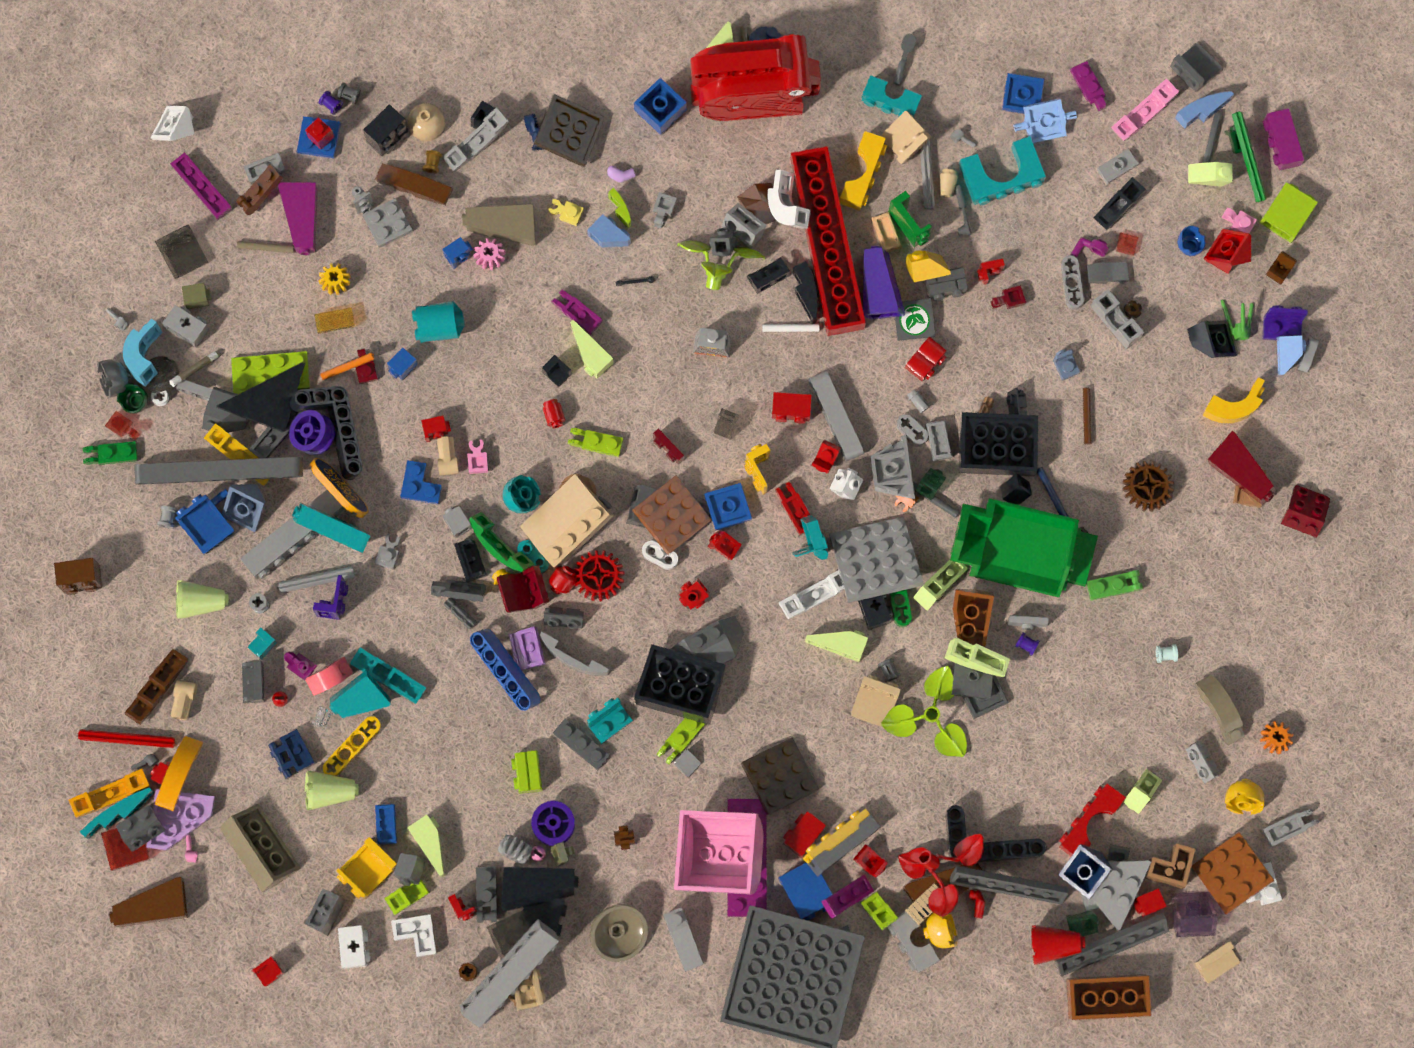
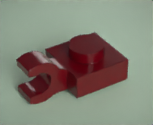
(1011, 297)
(366, 371)

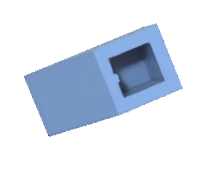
(607, 234)

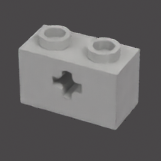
(192, 334)

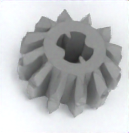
(515, 849)

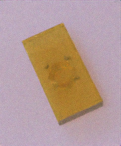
(334, 320)

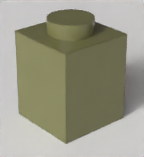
(196, 295)

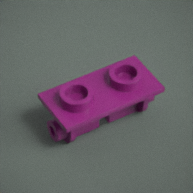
(299, 664)

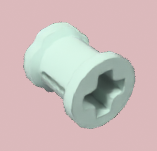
(1166, 653)

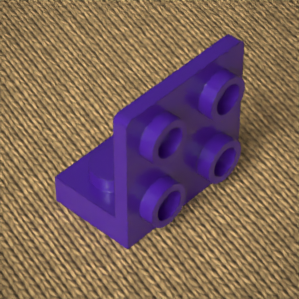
(1283, 322)
(325, 609)

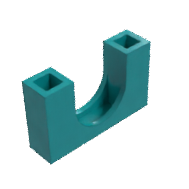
(984, 189)

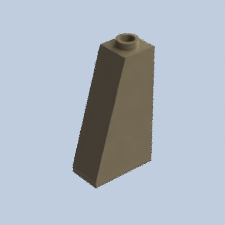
(503, 222)

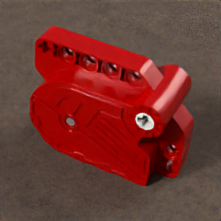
(754, 79)

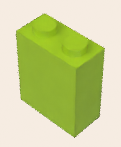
(1288, 212)

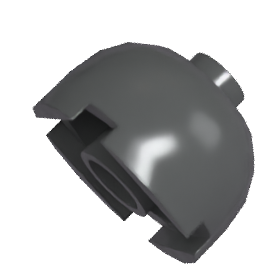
(113, 377)

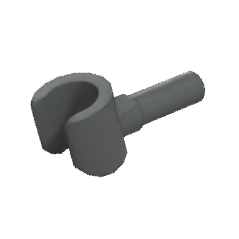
(151, 759)

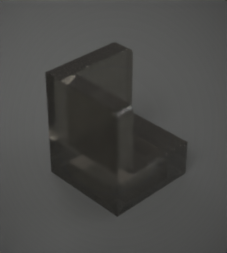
(726, 424)

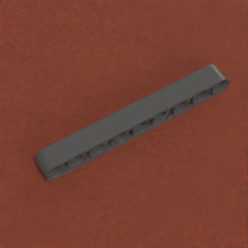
(218, 470)

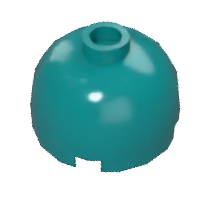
(521, 494)

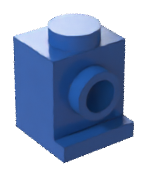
(457, 252)

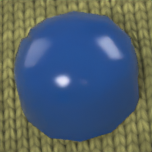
(1191, 241)

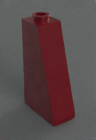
(1240, 467)

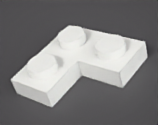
(418, 928)

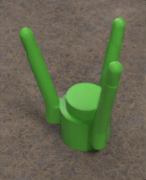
(1241, 330)

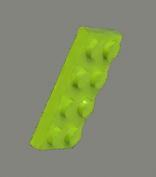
(255, 369)

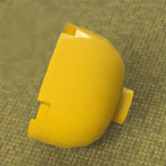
(1244, 796)
(941, 931)

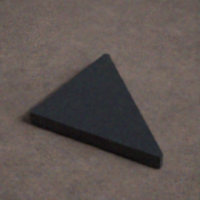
(267, 401)

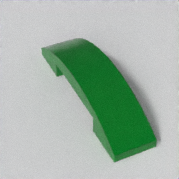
(495, 546)

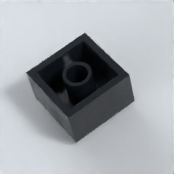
(386, 130)

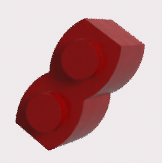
(925, 359)

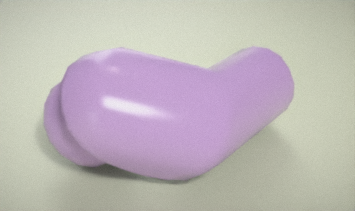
(618, 175)

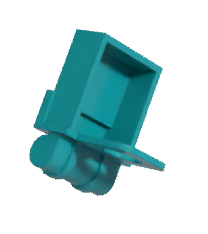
(814, 537)

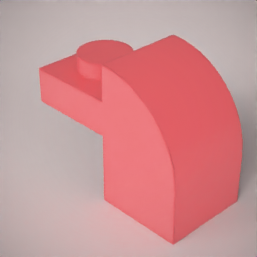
(329, 676)

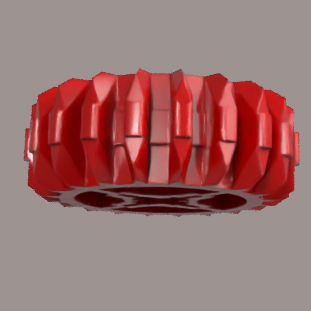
(590, 575)

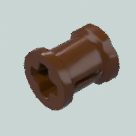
(473, 975)

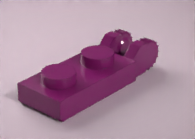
(578, 312)

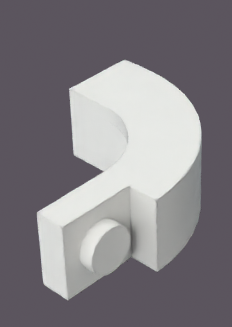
(781, 202)

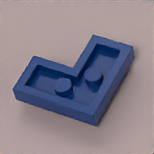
(414, 487)

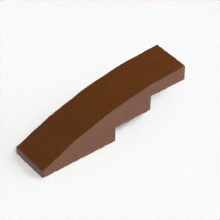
(414, 184)
(156, 687)

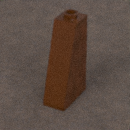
(918, 887)
(154, 905)

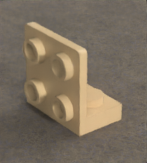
(905, 137)

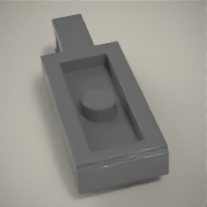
(459, 590)

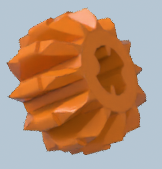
(1280, 732)

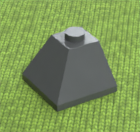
(226, 420)

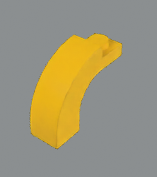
(1233, 412)

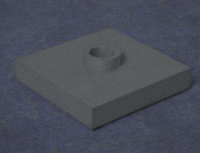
(971, 682)

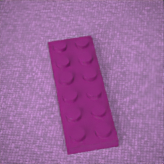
(739, 903)

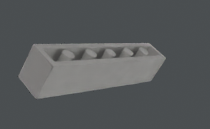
(287, 539)
(509, 973)

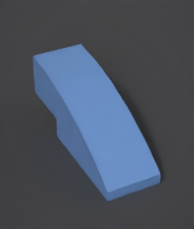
(1203, 108)

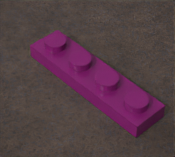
(201, 186)

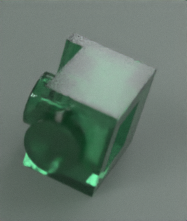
(934, 480)
(1090, 926)

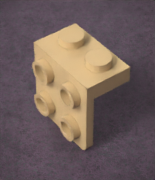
(874, 700)

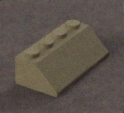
(259, 847)

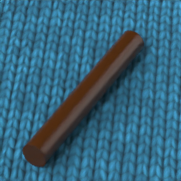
(1087, 416)

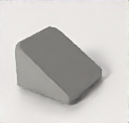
(687, 763)

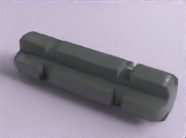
(460, 613)

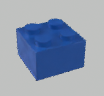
(660, 106)

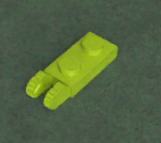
(597, 442)
(680, 738)

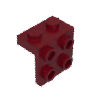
(1306, 511)
(523, 590)

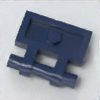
(296, 750)

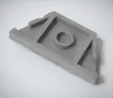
(893, 470)
(1120, 889)

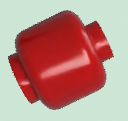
(562, 580)

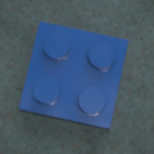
(1021, 91)
(307, 147)
(728, 506)

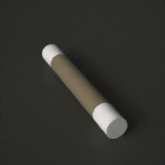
(194, 368)

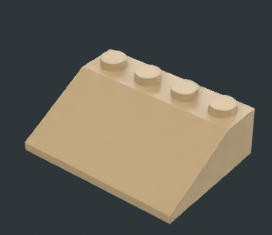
(566, 521)

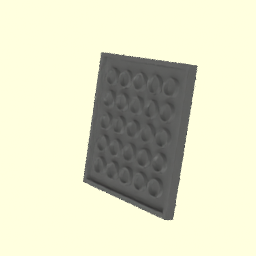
(792, 978)

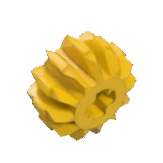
(340, 273)

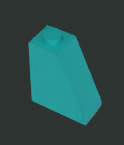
(359, 697)

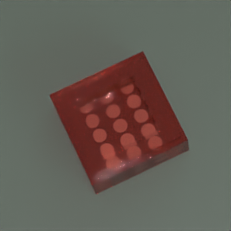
(1126, 244)

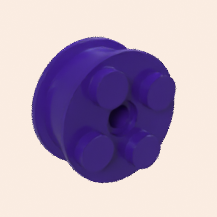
(312, 432)
(545, 814)

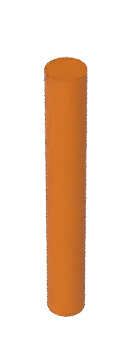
(347, 366)

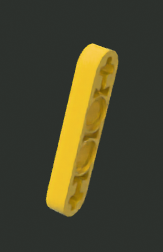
(349, 744)

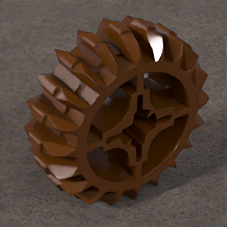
(1147, 478)

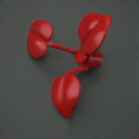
(916, 862)

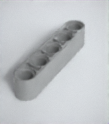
(836, 416)

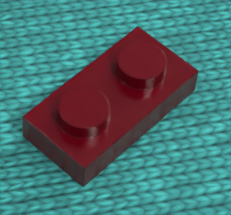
(673, 452)

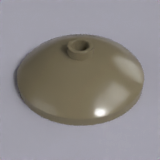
(626, 940)

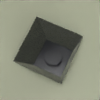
(1213, 339)

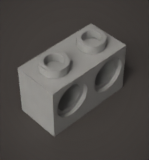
(745, 225)

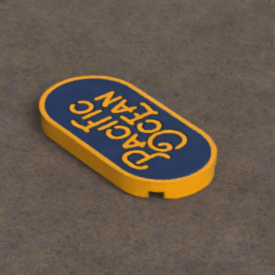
(339, 487)

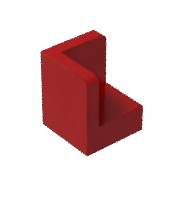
(268, 971)

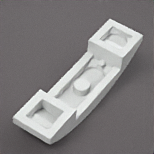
(812, 596)

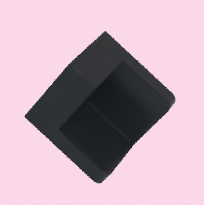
(480, 113)
(556, 371)
(1016, 490)

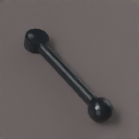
(650, 279)

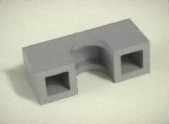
(1108, 310)
(919, 957)

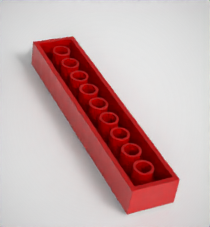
(828, 241)

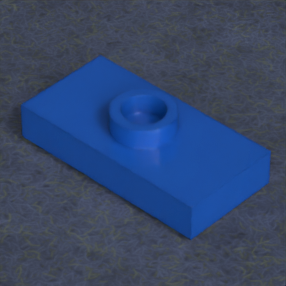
(386, 824)

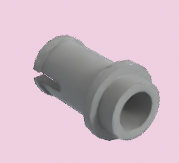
(918, 400)

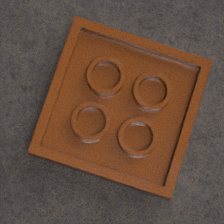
(671, 515)
(1232, 873)

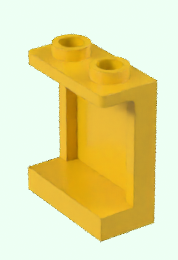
(366, 869)

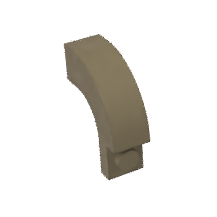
(1222, 707)

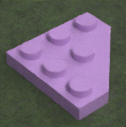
(188, 815)

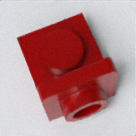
(993, 267)
(826, 456)
(724, 544)
(457, 905)

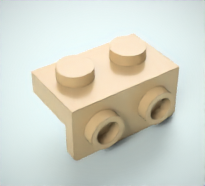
(529, 992)

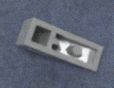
(683, 939)

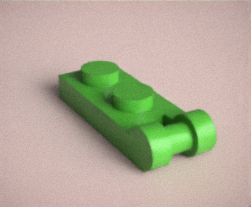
(1114, 585)

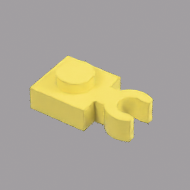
(569, 212)

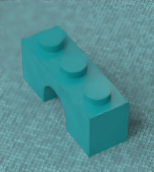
(875, 95)

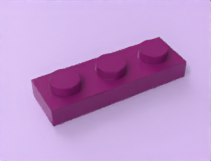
(847, 896)

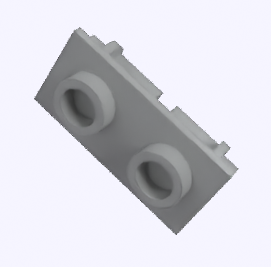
(363, 201)
(1206, 770)

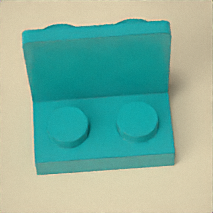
(608, 720)

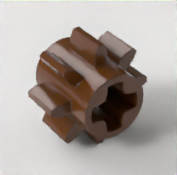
(624, 837)

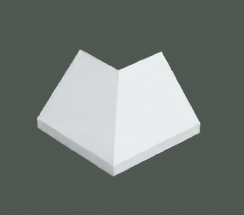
(174, 124)

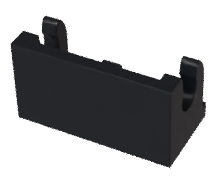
(769, 275)
(470, 560)

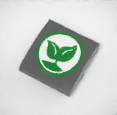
(917, 322)

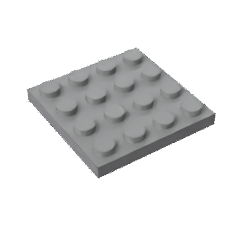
(876, 559)

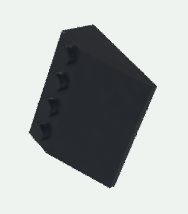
(998, 444)
(680, 684)

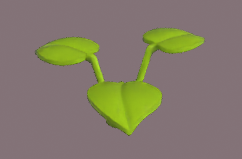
(715, 271)
(901, 723)

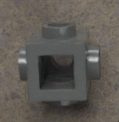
(723, 242)

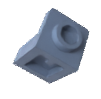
(1066, 364)

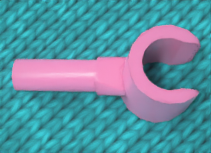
(191, 856)

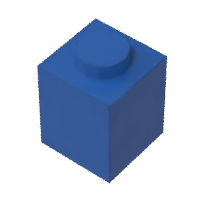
(401, 364)

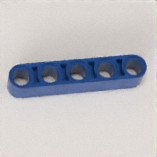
(512, 675)

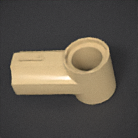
(447, 458)
(184, 694)

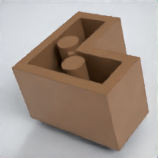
(1176, 870)

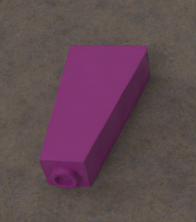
(301, 214)

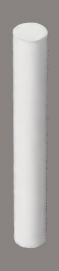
(790, 327)

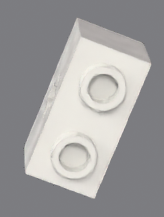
(349, 958)

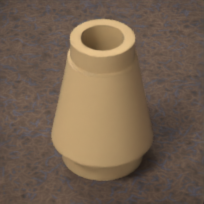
(947, 182)

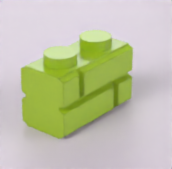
(527, 771)

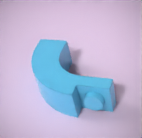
(135, 349)

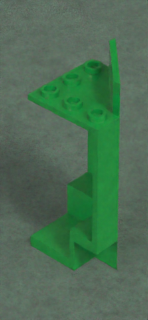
(1023, 547)

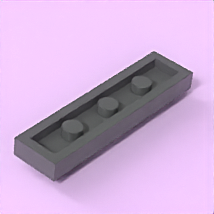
(271, 438)

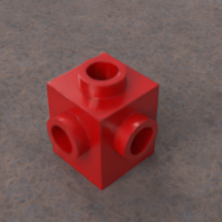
(696, 588)

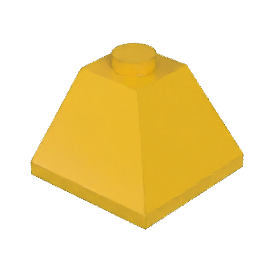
(926, 265)

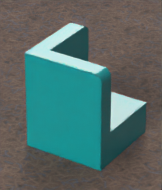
(262, 643)

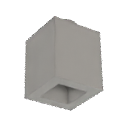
(456, 521)

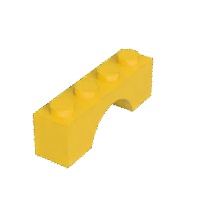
(855, 191)

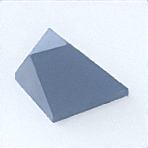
(244, 505)

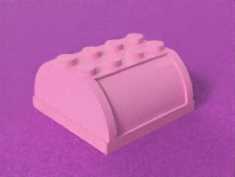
(719, 852)

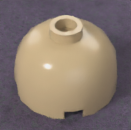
(426, 122)

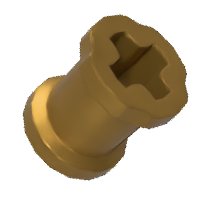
(432, 161)

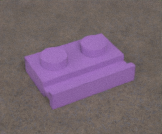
(527, 648)

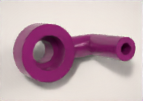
(1096, 246)

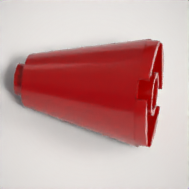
(1054, 943)

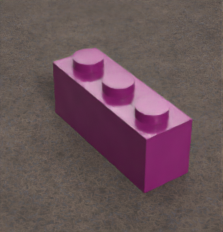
(1283, 139)

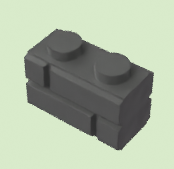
(952, 284)

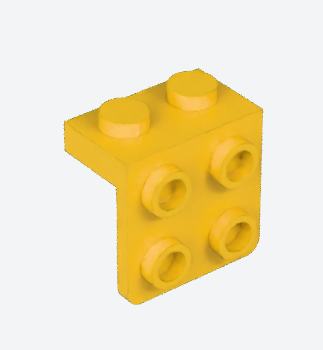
(757, 455)

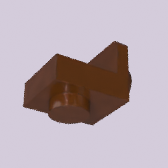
(1281, 267)

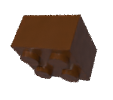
(78, 575)

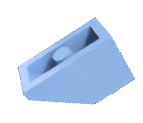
(1289, 351)

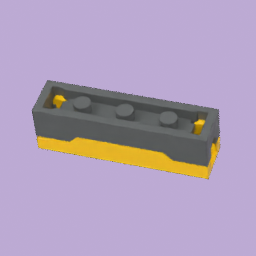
(841, 842)

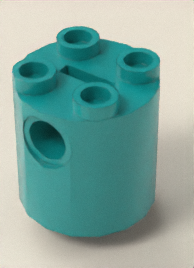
(438, 321)

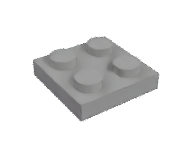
(387, 223)

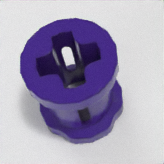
(330, 102)
(1027, 643)

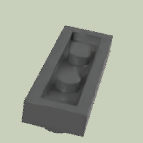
(581, 744)

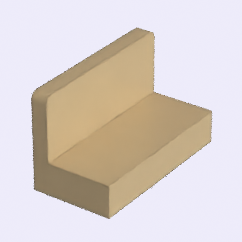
(1217, 962)

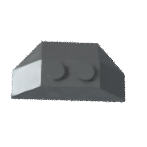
(716, 642)

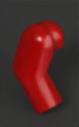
(980, 903)

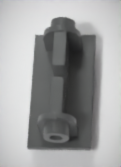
(572, 619)

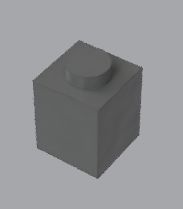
(409, 869)

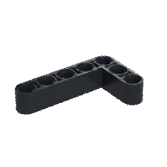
(346, 423)
(1006, 846)

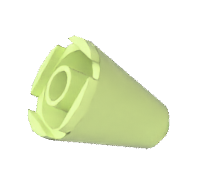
(198, 599)
(328, 790)

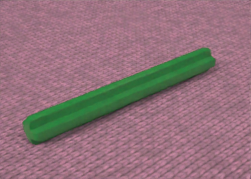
(1249, 156)

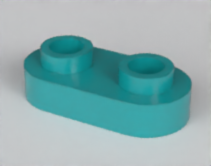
(534, 554)

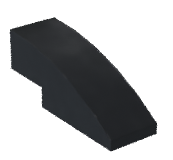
(1120, 203)
(806, 290)

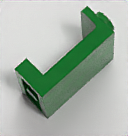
(906, 223)

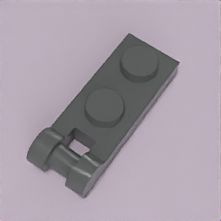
(486, 893)

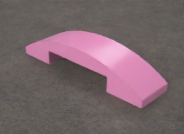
(1145, 110)

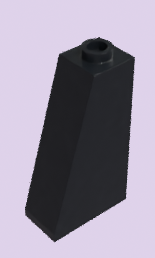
(536, 885)

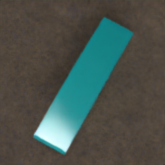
(388, 675)
(123, 808)

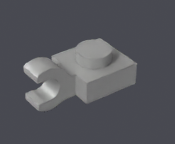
(663, 207)

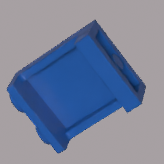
(204, 523)
(805, 891)

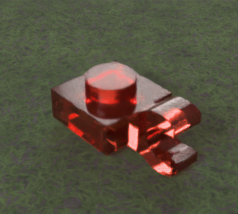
(121, 425)

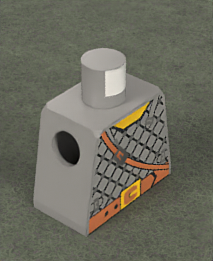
(712, 342)

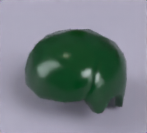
(133, 399)

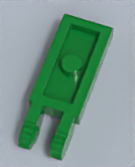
(112, 453)

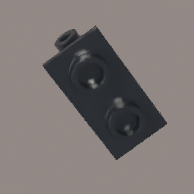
(1016, 400)

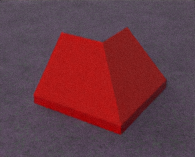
(1229, 250)

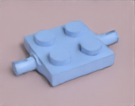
(1045, 120)

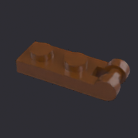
(260, 190)

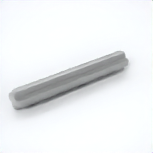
(927, 177)
(316, 579)

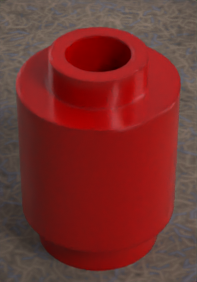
(553, 413)

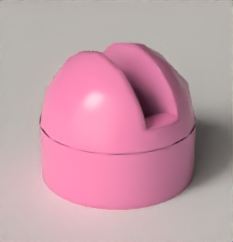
(535, 857)

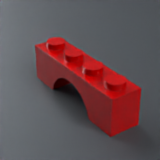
(1106, 802)

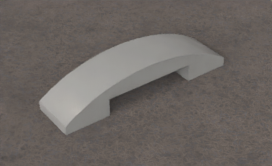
(476, 141)
(593, 669)

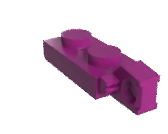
(1089, 85)

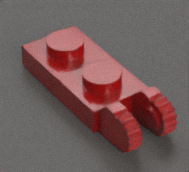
(794, 507)

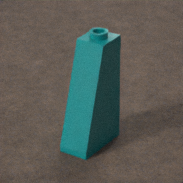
(331, 527)

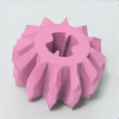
(487, 260)

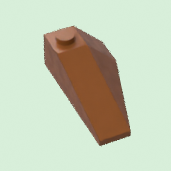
(972, 615)

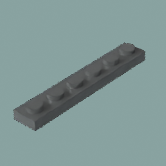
(1009, 885)
(1114, 944)

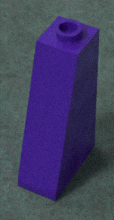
(880, 286)

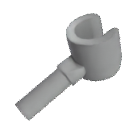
(958, 134)
(120, 321)

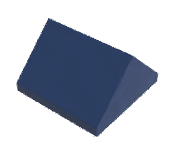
(1086, 870)

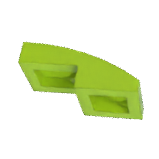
(622, 211)
(406, 896)
(879, 911)

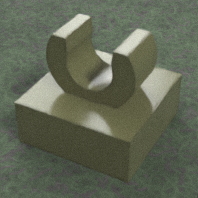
(561, 854)

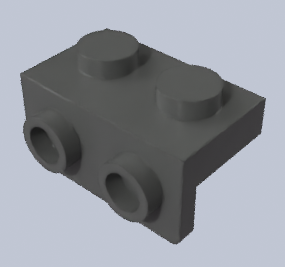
(140, 828)

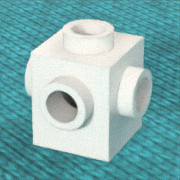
(846, 483)

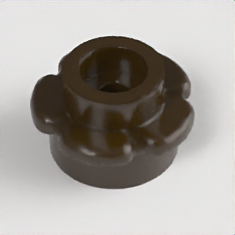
(1133, 314)

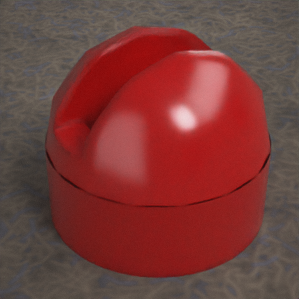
(280, 702)

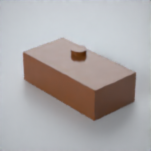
(1108, 997)

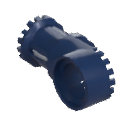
(532, 128)

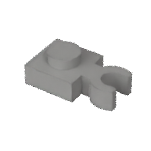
(388, 555)

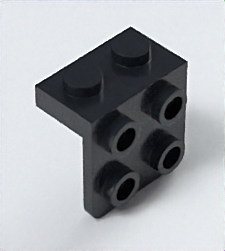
(548, 913)

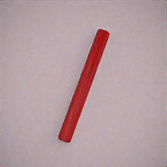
(126, 738)

